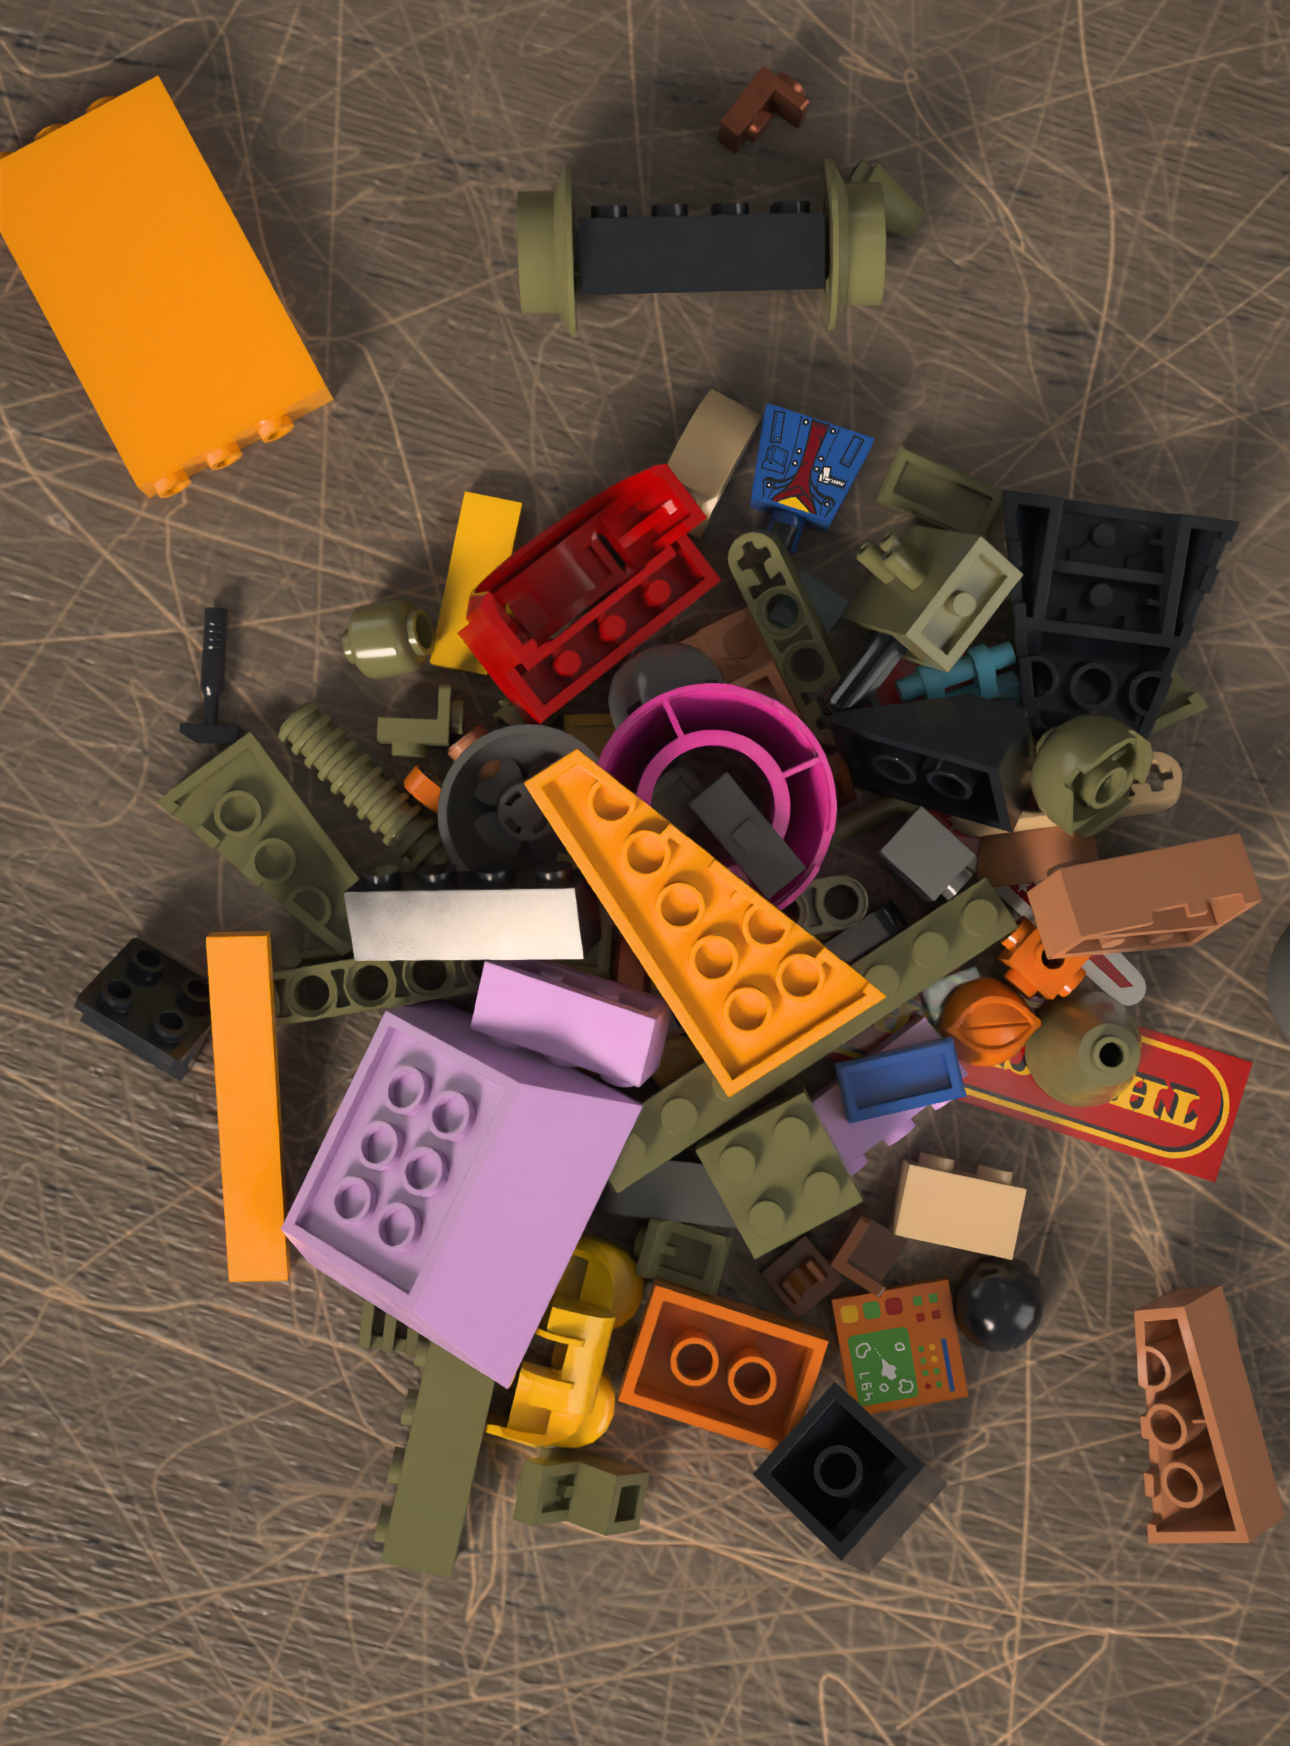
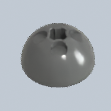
(474, 814)

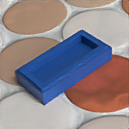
(900, 1079)

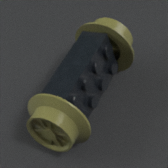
(718, 252)

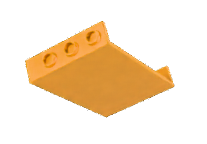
(154, 290)

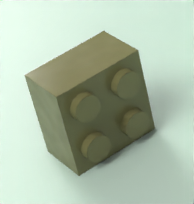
(779, 1172)

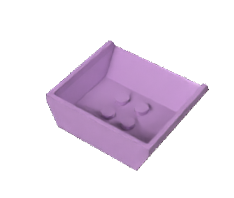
(459, 1182)

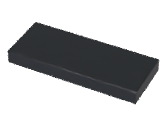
(747, 835)

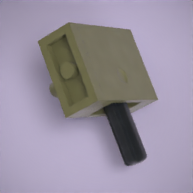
(920, 604)

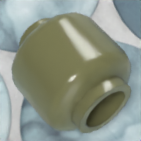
(388, 638)

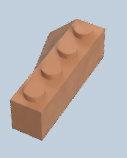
(1201, 1424)

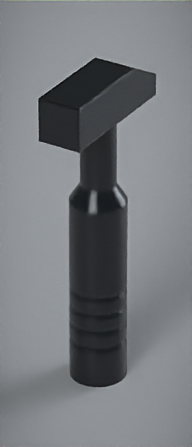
(212, 683)

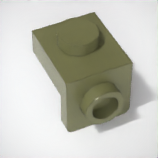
(412, 736)
(681, 1254)

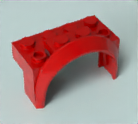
(568, 571)

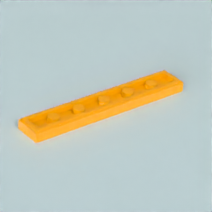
(248, 1104)

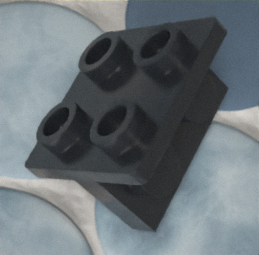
(150, 1007)

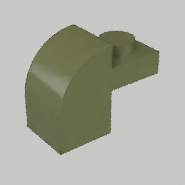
(581, 1490)

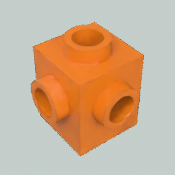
(1027, 971)

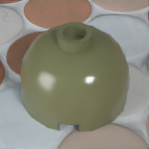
(1086, 771)

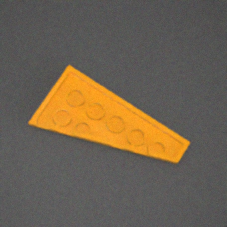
(718, 951)

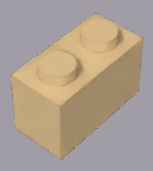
(958, 1207)

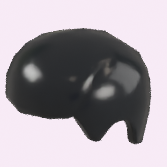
(998, 1303)

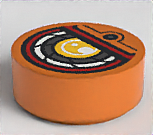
(424, 786)

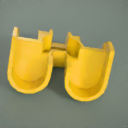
(575, 1395)

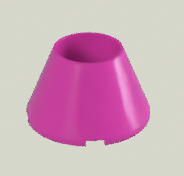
(761, 732)

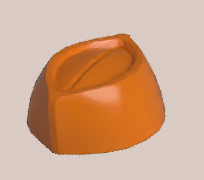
(987, 1022)

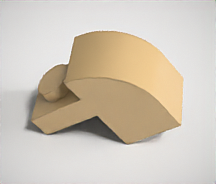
(712, 450)

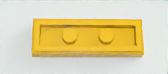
(482, 542)

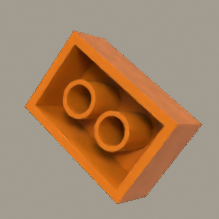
(722, 1365)

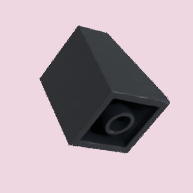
(849, 1479)

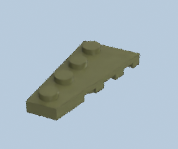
(268, 832)

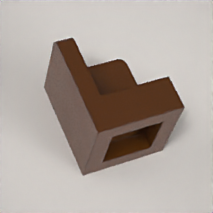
(865, 1251)

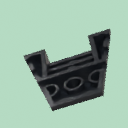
(1104, 604)

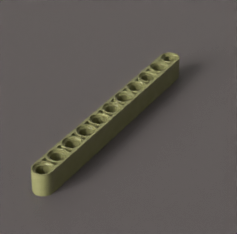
(462, 977)

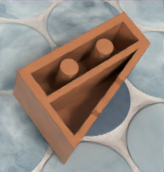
(1143, 898)

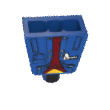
(804, 472)

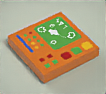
(900, 1346)

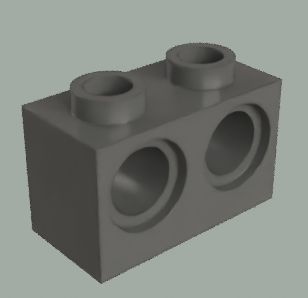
(924, 857)

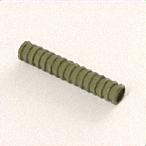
(364, 786)

